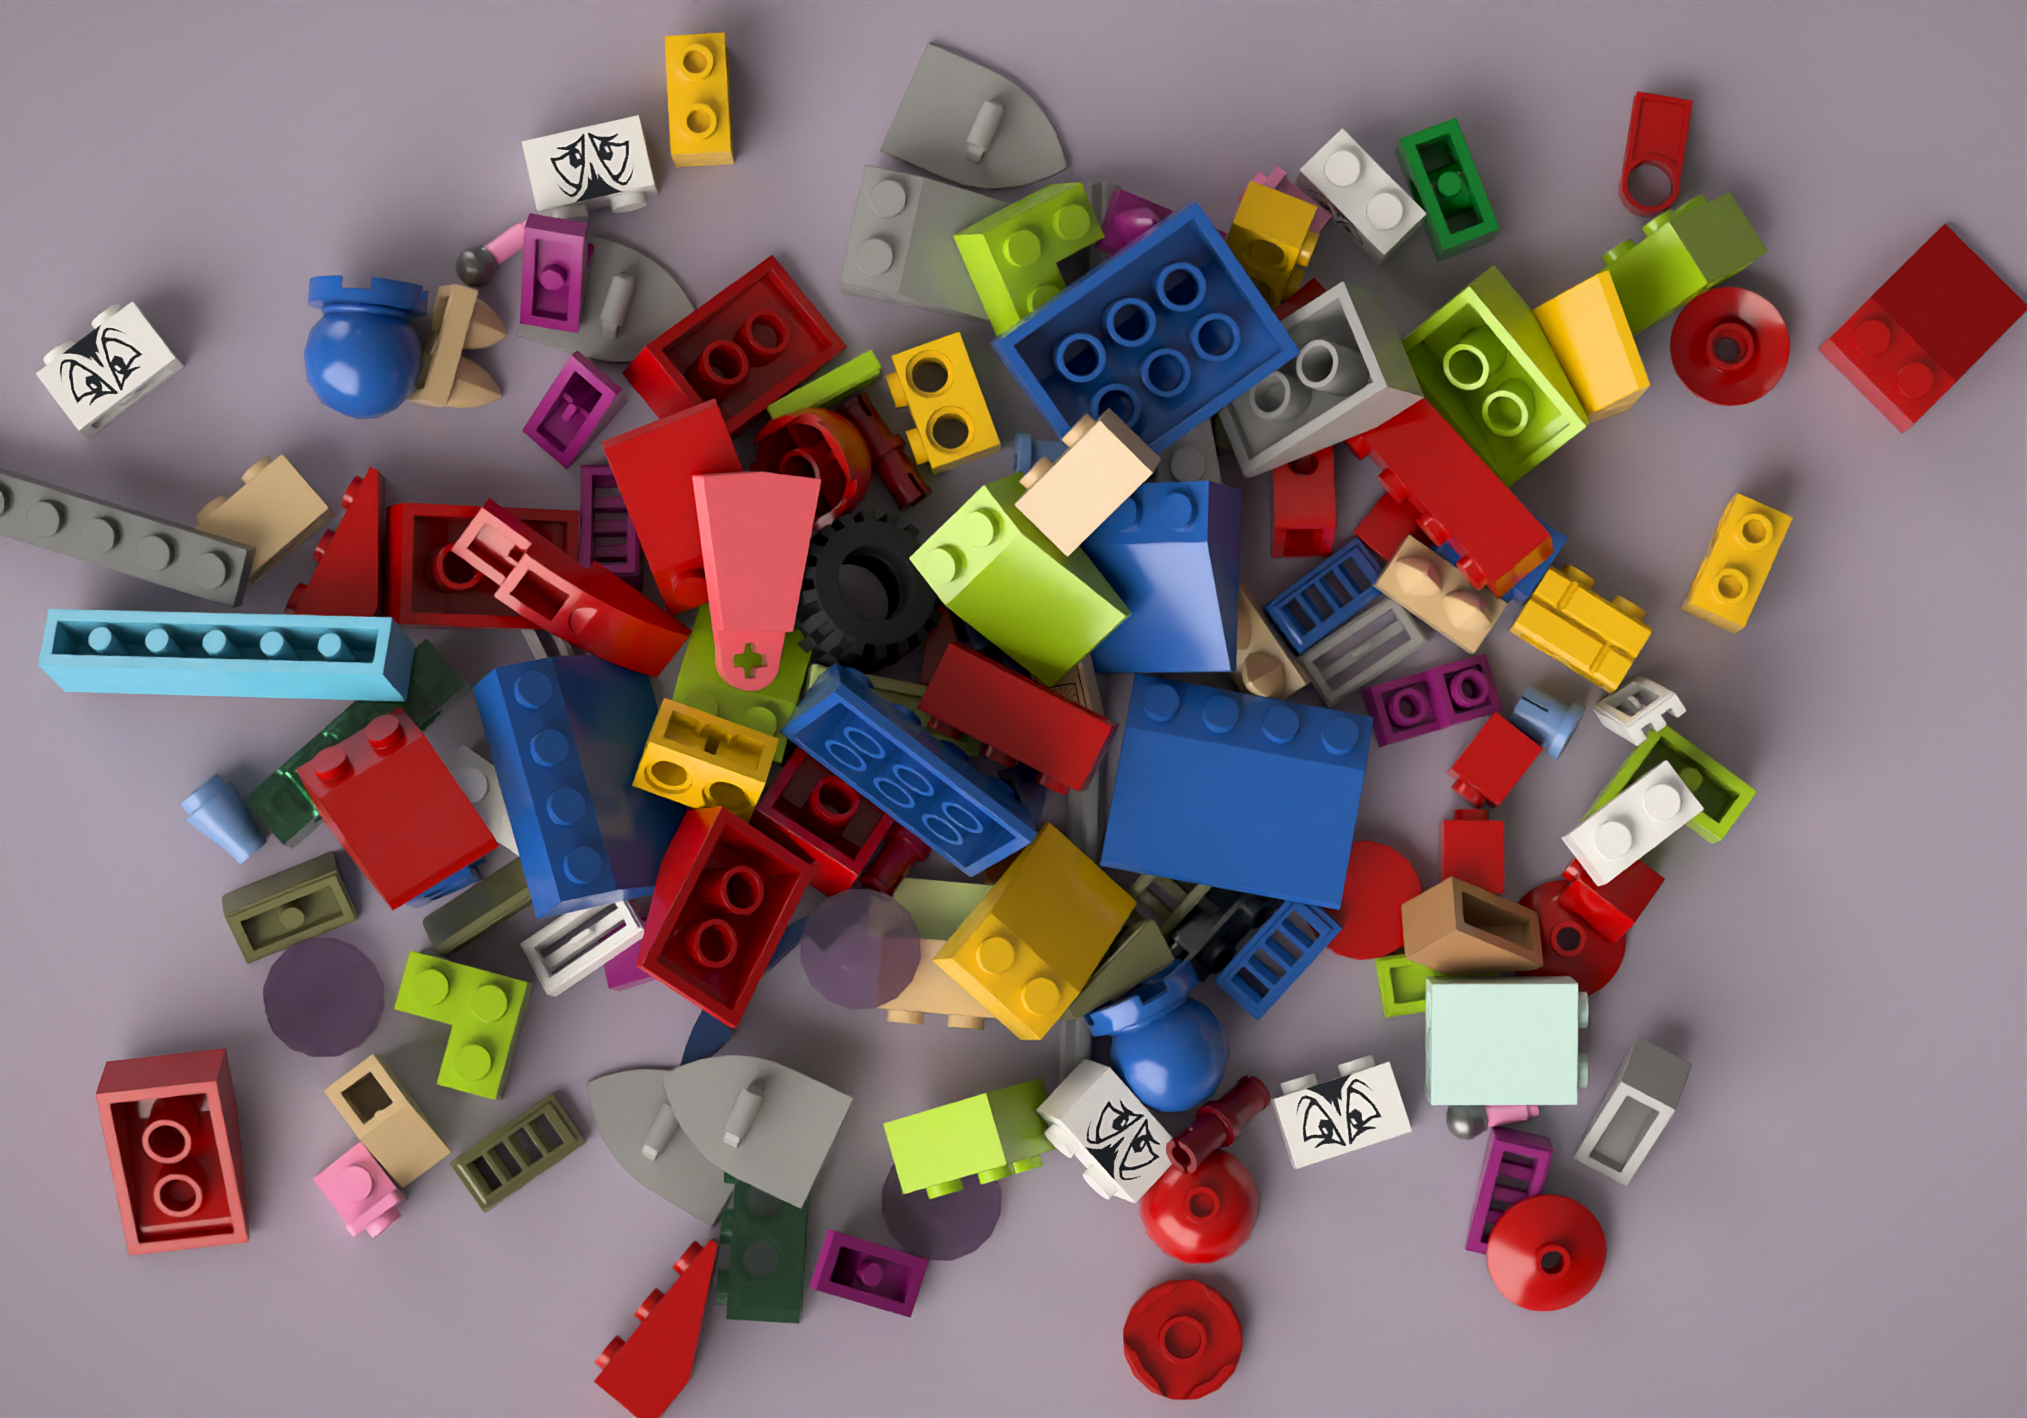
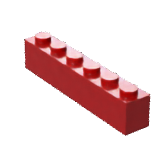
(1449, 487)

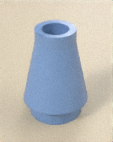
(223, 818)

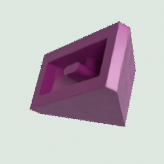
(575, 410)

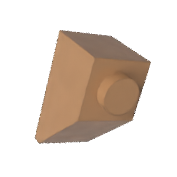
(1470, 931)

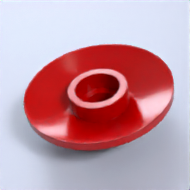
(1747, 322)
(1594, 958)
(1532, 1230)

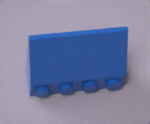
(1151, 333)
(1177, 571)
(566, 763)
(909, 771)
(1237, 791)

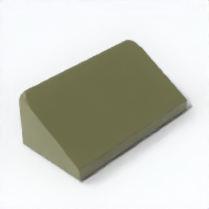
(289, 907)
(478, 909)

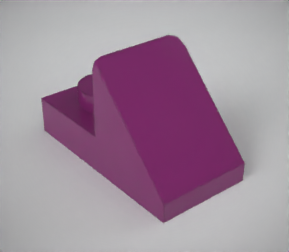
(555, 272)
(869, 1273)

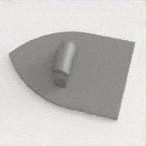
(972, 126)
(624, 309)
(758, 1120)
(651, 1145)

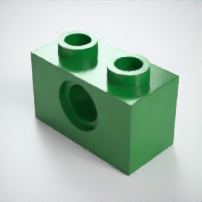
(1447, 189)

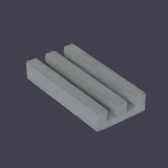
(1320, 679)

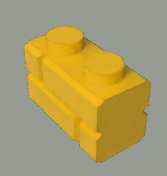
(1582, 627)

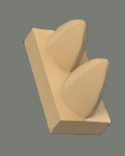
(456, 324)
(1439, 594)
(1263, 658)

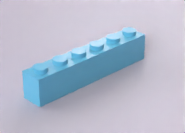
(227, 654)

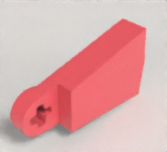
(754, 560)

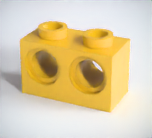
(699, 99)
(1271, 238)
(956, 400)
(1736, 563)
(705, 760)

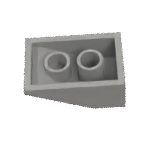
(905, 244)
(1338, 386)

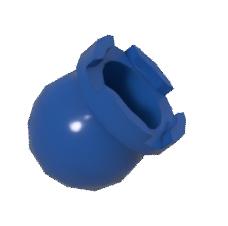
(363, 349)
(1164, 1041)

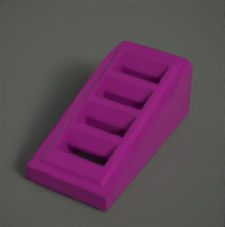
(632, 573)
(1516, 1142)

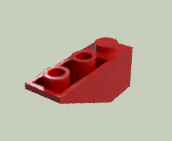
(349, 560)
(662, 1352)

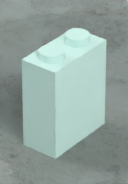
(1504, 1040)

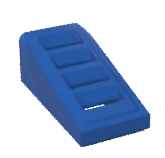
(1288, 625)
(1248, 996)

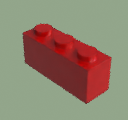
(1016, 719)

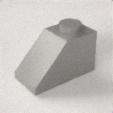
(1633, 1111)

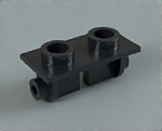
(1212, 940)

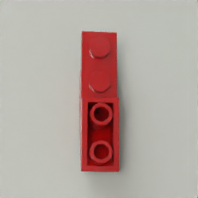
(563, 597)

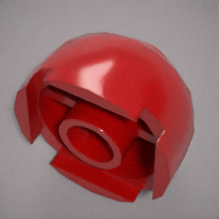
(822, 447)
(1202, 1212)

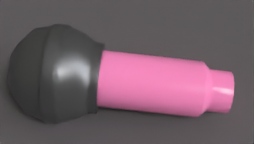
(479, 264)
(1471, 1120)

